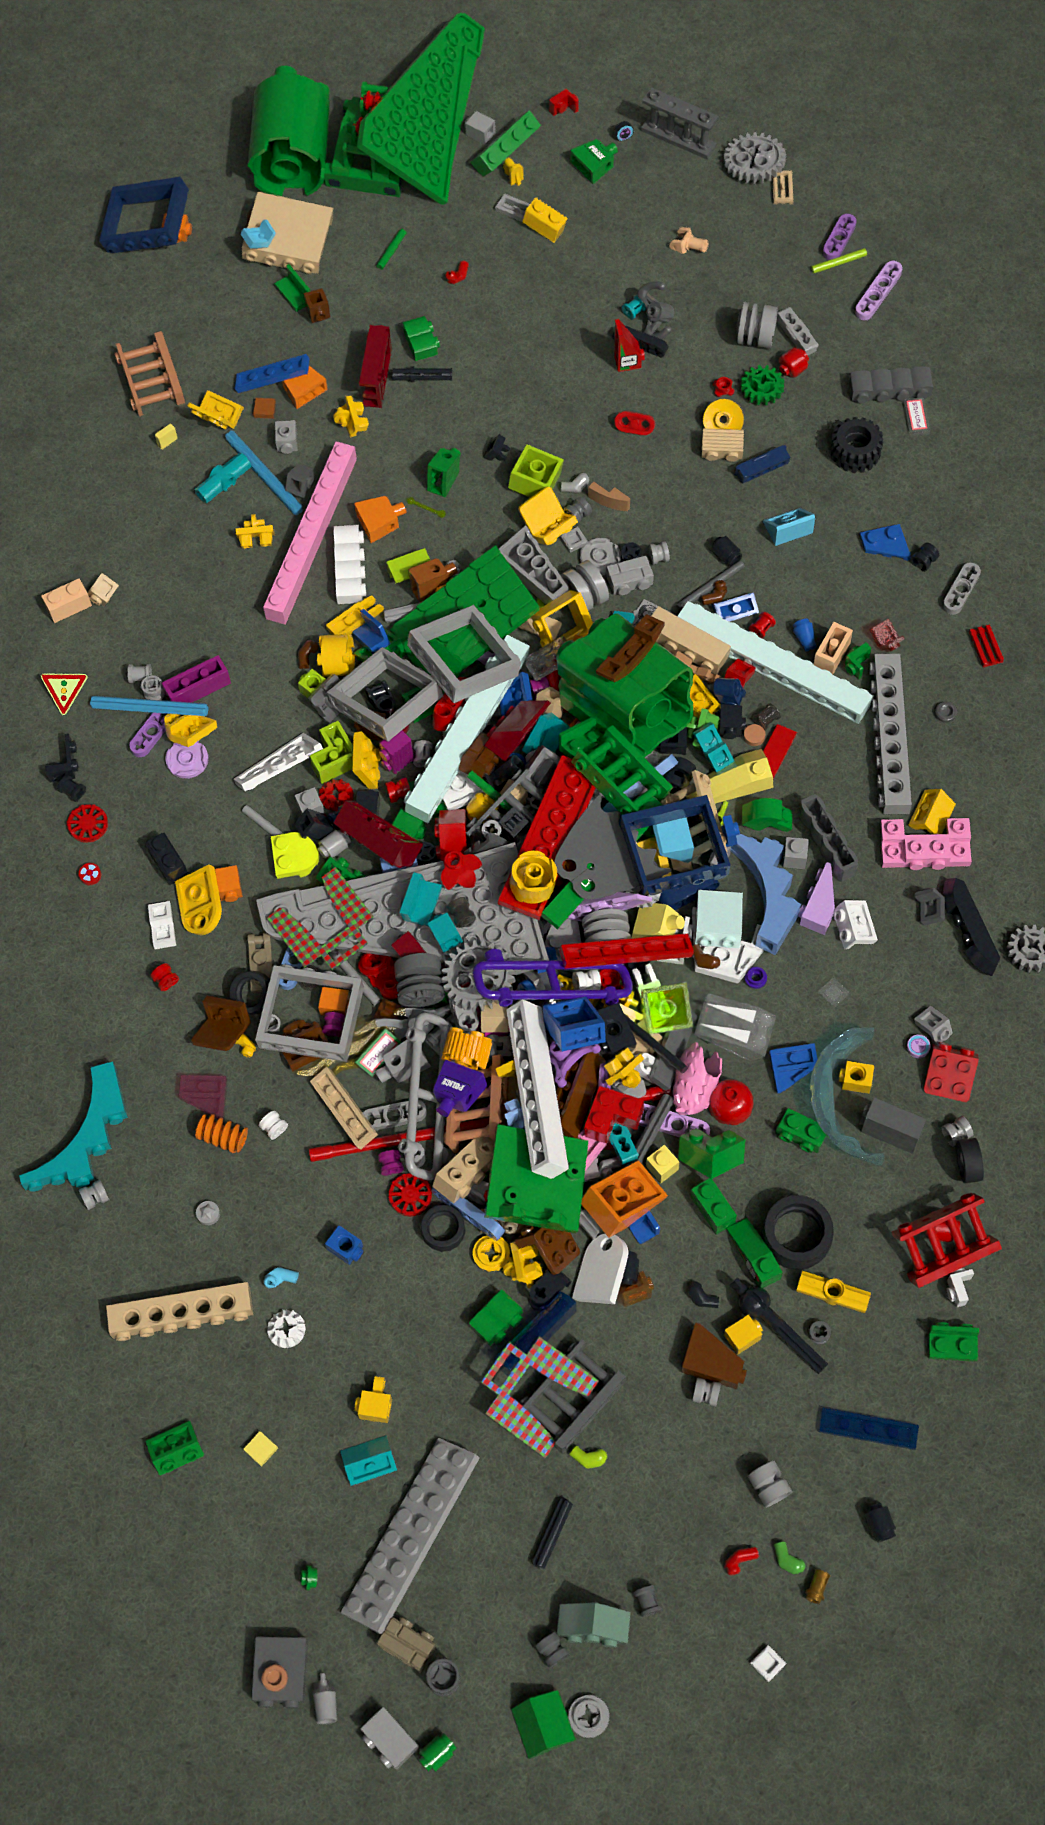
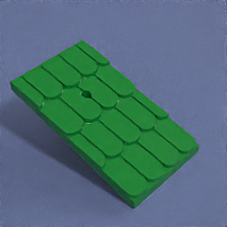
(487, 585)

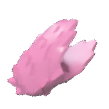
(696, 1085)

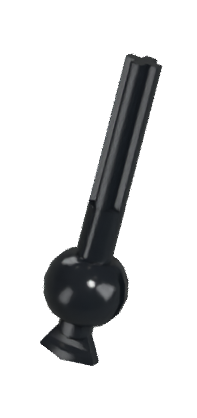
(756, 1303)

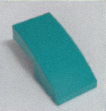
(713, 747)

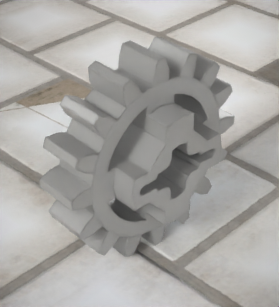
(1028, 957)

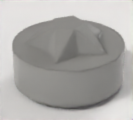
(207, 1213)

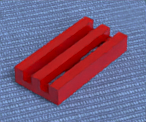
(981, 631)

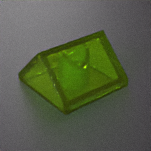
(666, 1008)

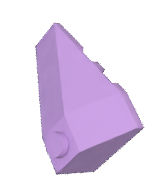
(616, 901)

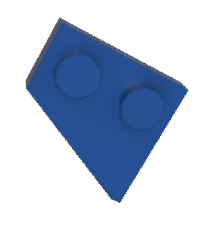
(886, 541)
(792, 1064)

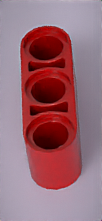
(445, 711)

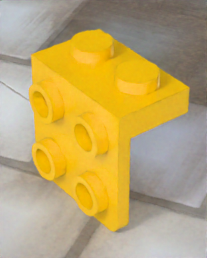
(218, 410)
(546, 517)

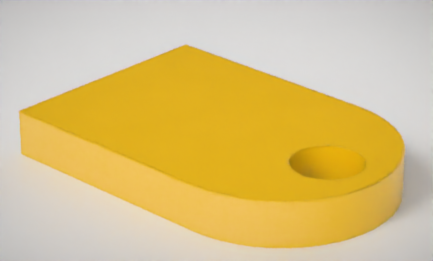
(199, 900)

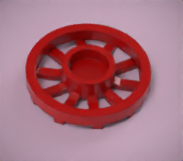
(87, 823)
(410, 1195)

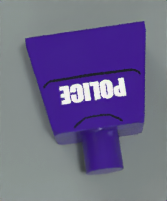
(457, 1087)

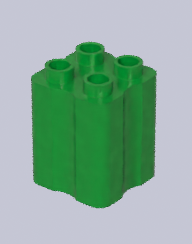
(643, 705)

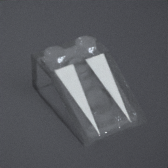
(735, 1026)

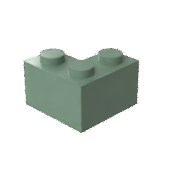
(593, 1624)

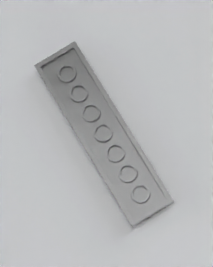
(410, 1536)

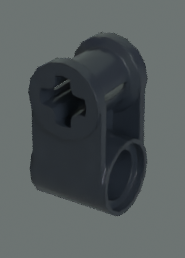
(381, 698)
(549, 1286)

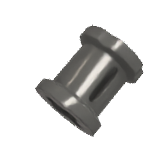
(648, 1601)

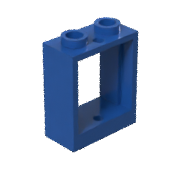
(577, 1034)

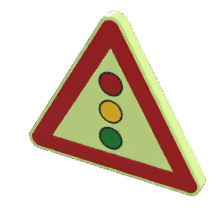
(64, 688)

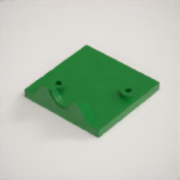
(538, 1199)

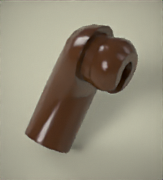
(717, 594)
(303, 654)

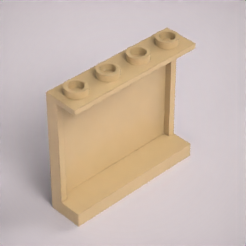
(299, 231)

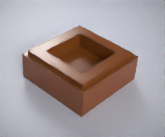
(264, 408)

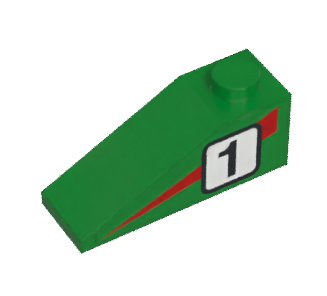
(755, 1253)

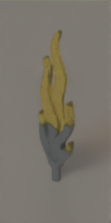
(396, 1026)

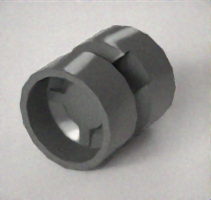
(443, 1677)

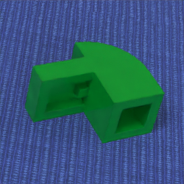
(765, 813)

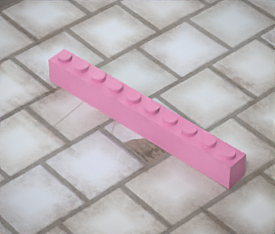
(310, 533)

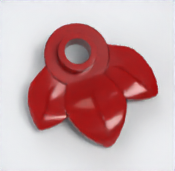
(461, 873)
(384, 981)

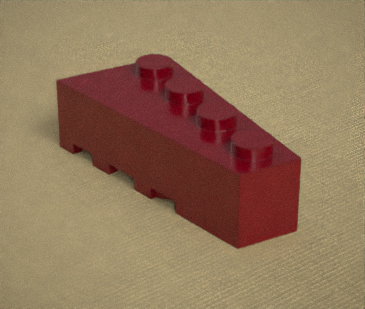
(378, 834)

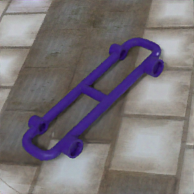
(495, 961)

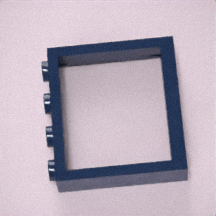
(143, 192)
(668, 813)

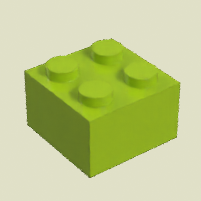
(535, 471)

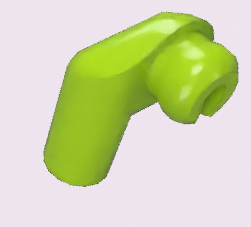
(591, 1459)

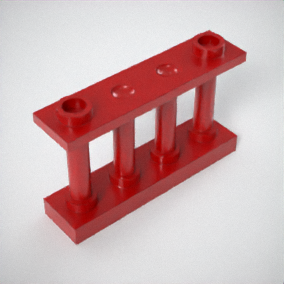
(963, 1254)

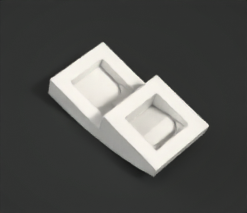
(162, 925)

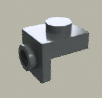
(931, 906)

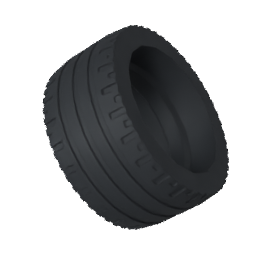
(804, 1205)

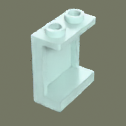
(719, 919)

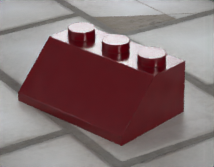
(515, 727)

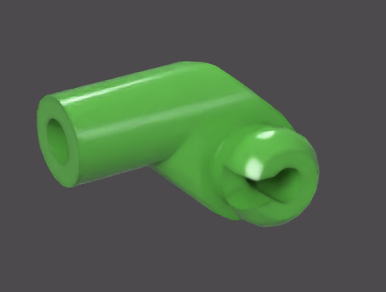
(787, 1561)

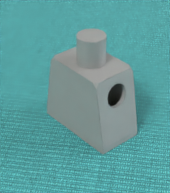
(403, 1056)

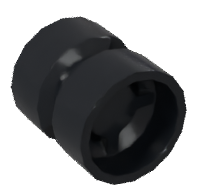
(680, 774)

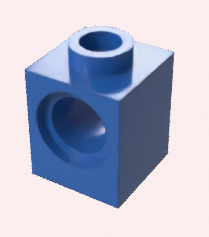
(340, 1237)

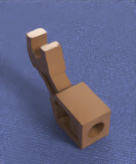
(703, 673)

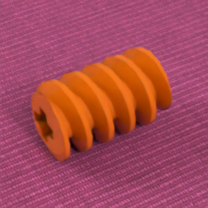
(220, 1134)

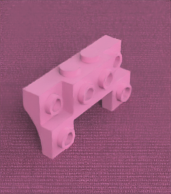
(925, 850)

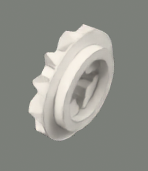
(295, 1334)

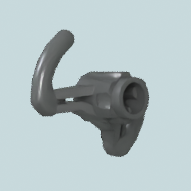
(657, 311)

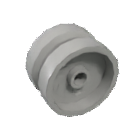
(587, 581)

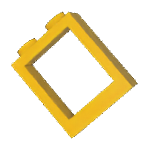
(578, 610)

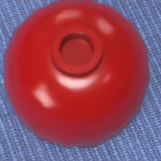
(731, 1102)

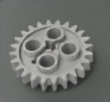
(767, 161)
(470, 995)

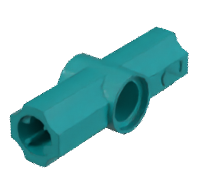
(222, 477)

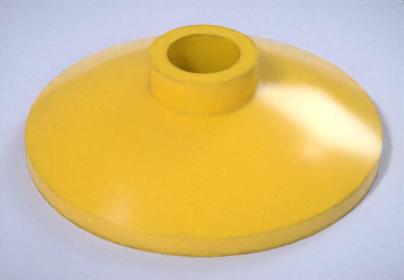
(726, 408)

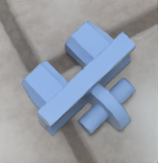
(515, 1114)

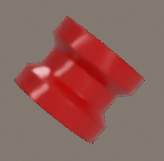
(164, 977)

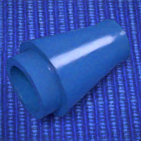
(804, 632)

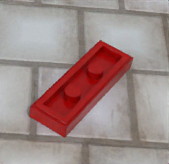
(778, 747)

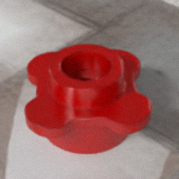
(723, 382)

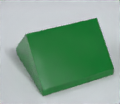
(543, 1723)

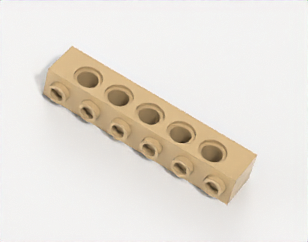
(121, 1313)

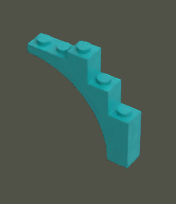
(74, 1161)

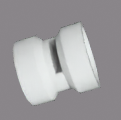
(586, 981)

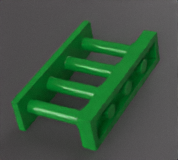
(633, 760)

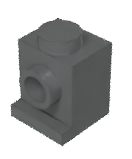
(299, 480)

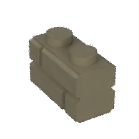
(407, 1644)

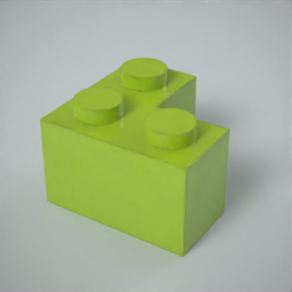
(336, 756)

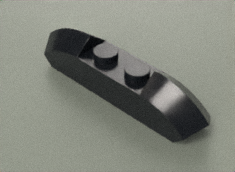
(967, 917)

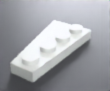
(279, 761)

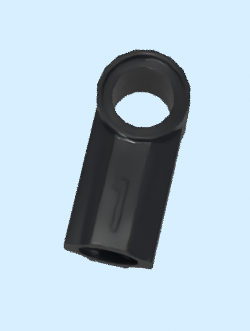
(504, 772)

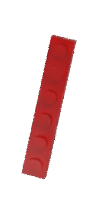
(626, 951)

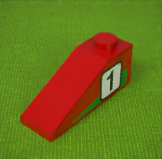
(626, 349)

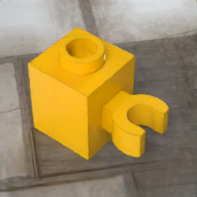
(374, 1404)

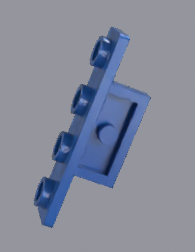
(517, 692)

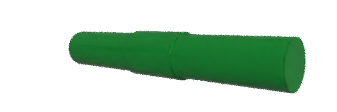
(391, 249)
(488, 789)

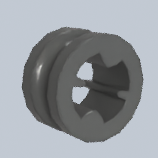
(821, 1339)

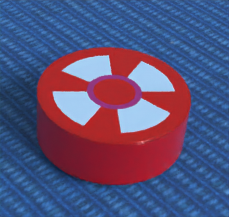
(90, 874)

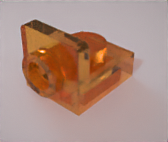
(637, 1294)

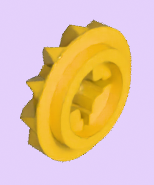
(484, 1245)

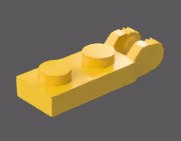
(352, 618)

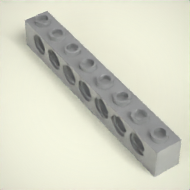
(890, 666)

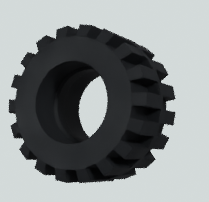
(853, 457)

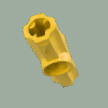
(818, 1287)

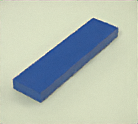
(272, 373)

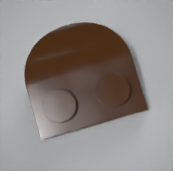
(302, 1030)

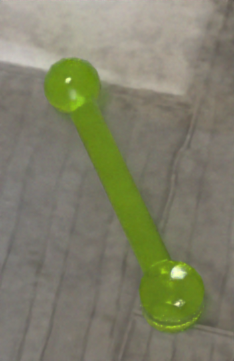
(441, 514)

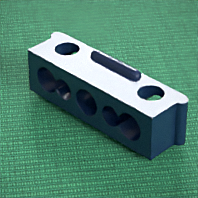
(762, 464)

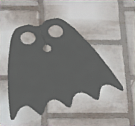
(600, 841)

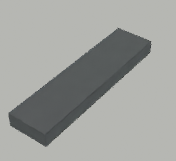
(675, 1041)

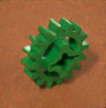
(762, 385)

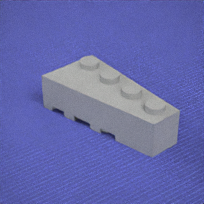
(533, 566)

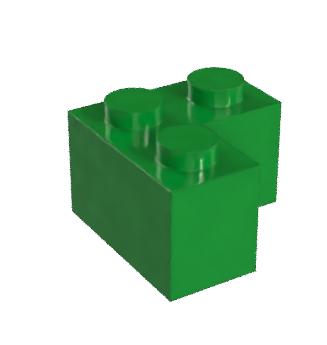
(710, 1154)

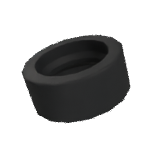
(239, 982)
(969, 1160)
(441, 1210)

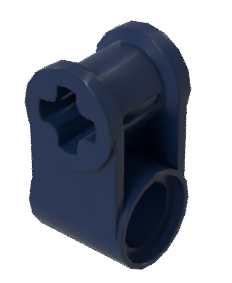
(729, 691)

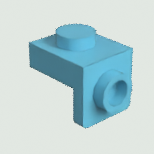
(259, 237)

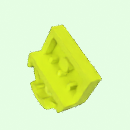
(293, 855)

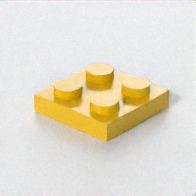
(366, 760)

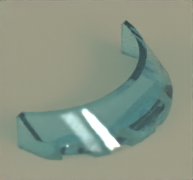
(822, 1088)

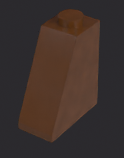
(712, 1359)

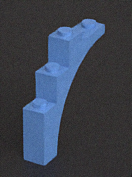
(774, 883)

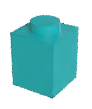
(445, 932)

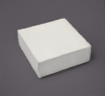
(768, 1663)

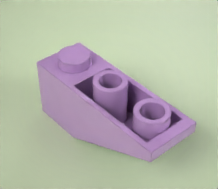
(821, 905)

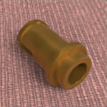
(817, 1587)

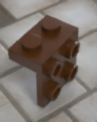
(224, 1025)
(555, 1246)

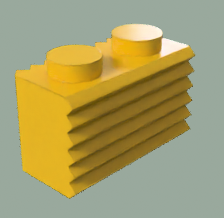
(544, 219)

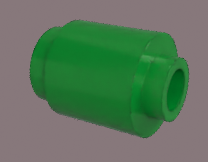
(437, 1752)

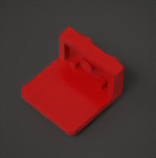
(951, 1072)

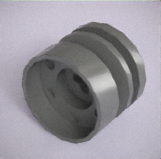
(419, 980)

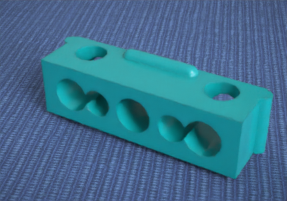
(615, 1140)

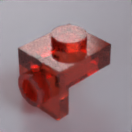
(886, 636)

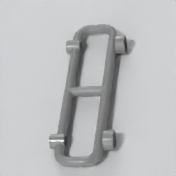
(408, 1146)

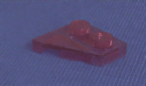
(204, 1093)

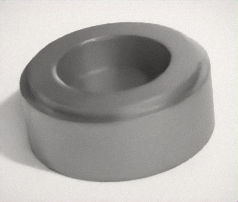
(946, 712)

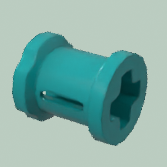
(633, 307)

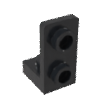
(58, 770)

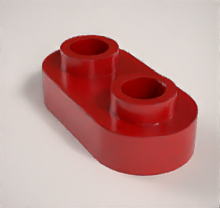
(635, 422)

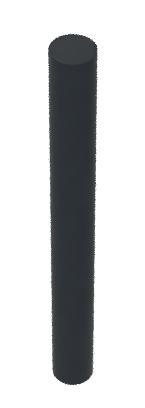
(656, 1046)

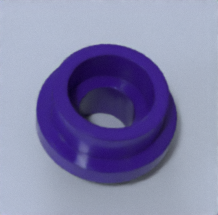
(759, 972)

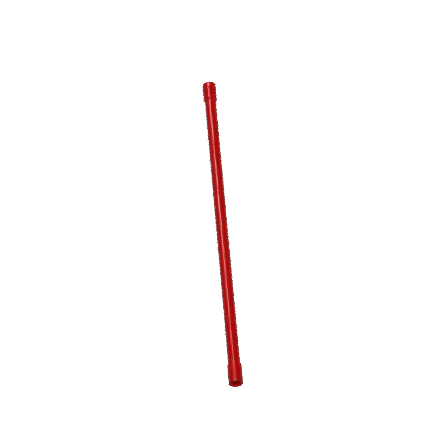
(329, 1151)

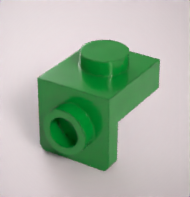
(855, 658)

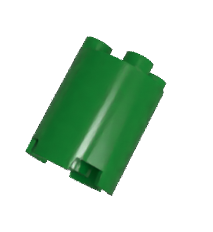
(289, 132)

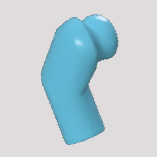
(280, 1275)

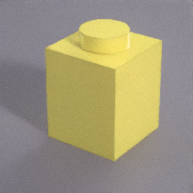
(662, 1164)

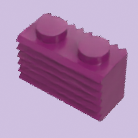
(396, 752)

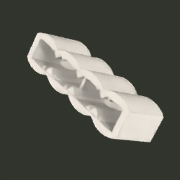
(348, 564)

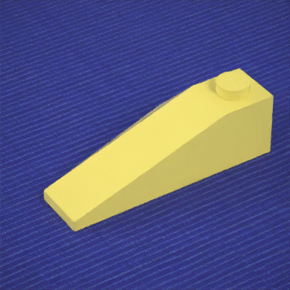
(743, 777)

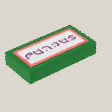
(372, 1057)

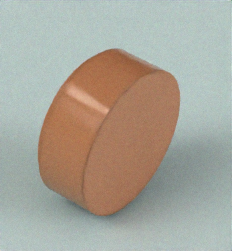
(754, 735)
(275, 1678)

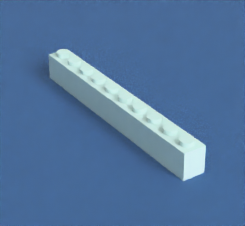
(782, 665)
(470, 721)

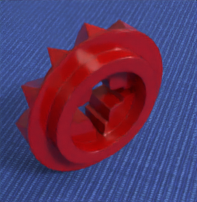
(328, 800)
(367, 968)

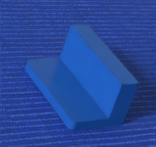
(371, 633)

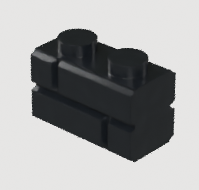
(166, 858)

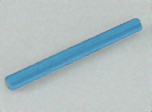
(264, 473)
(146, 705)

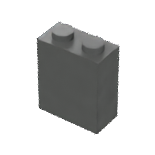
(892, 1125)
(292, 1656)

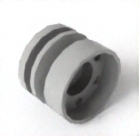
(757, 324)
(606, 925)

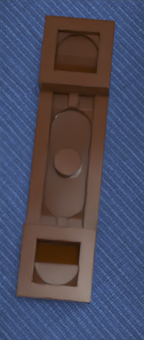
(633, 651)

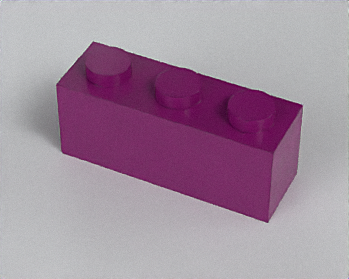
(197, 681)

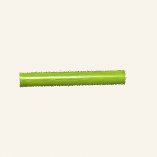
(839, 260)

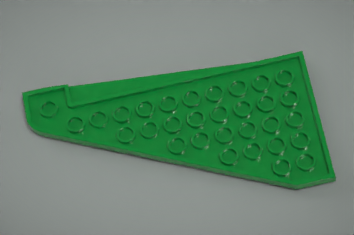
(422, 113)

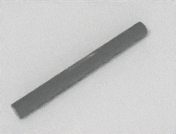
(711, 584)

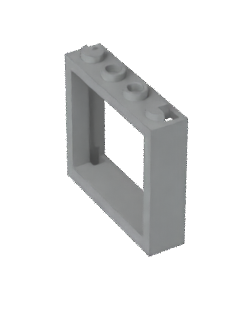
(456, 689)
(341, 694)
(304, 1046)

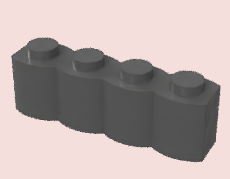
(890, 384)
(831, 841)

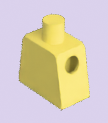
(657, 921)

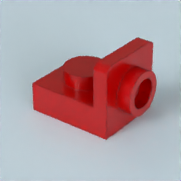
(561, 101)
(741, 671)

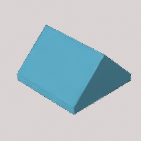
(790, 525)
(674, 840)

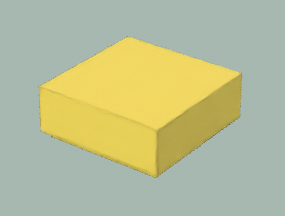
(166, 436)
(260, 1448)

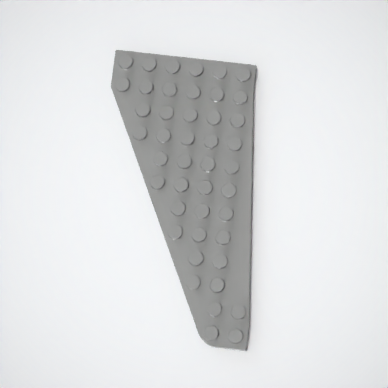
(384, 897)

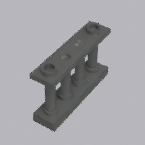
(674, 134)
(519, 777)
(579, 1418)

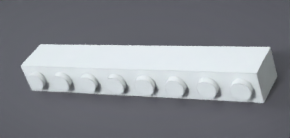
(537, 1089)

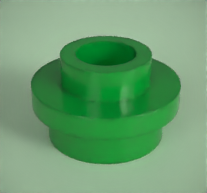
(309, 1577)

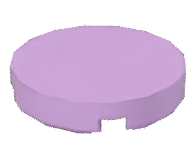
(192, 762)

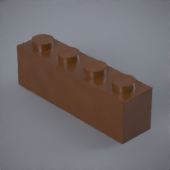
(578, 1092)

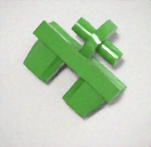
(705, 718)

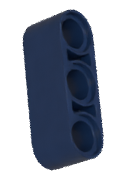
(686, 894)

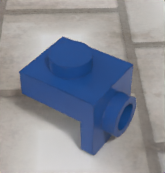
(730, 830)

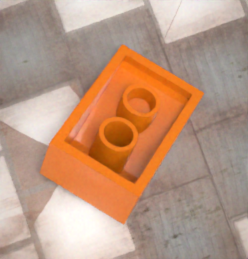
(622, 1198)

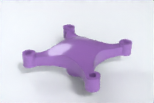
(564, 1060)

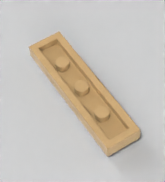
(343, 1108)

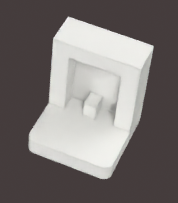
(956, 1290)

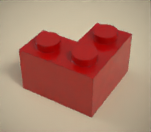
(452, 832)
(612, 1108)

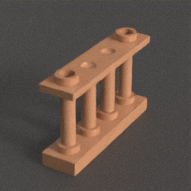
(168, 377)
(496, 1109)

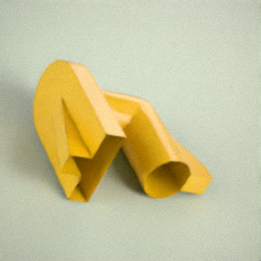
(514, 171)

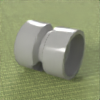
(770, 1484)

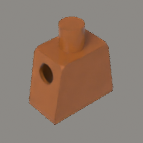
(429, 576)

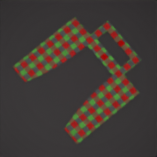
(305, 945)

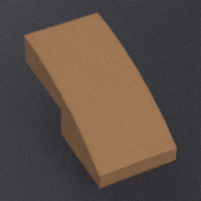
(612, 499)

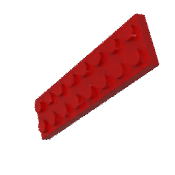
(560, 809)

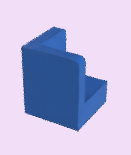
(645, 1228)

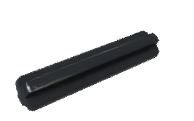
(552, 1533)

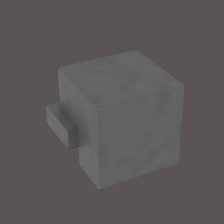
(541, 767)

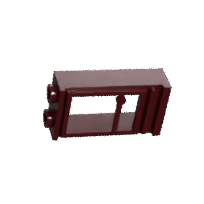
(376, 365)

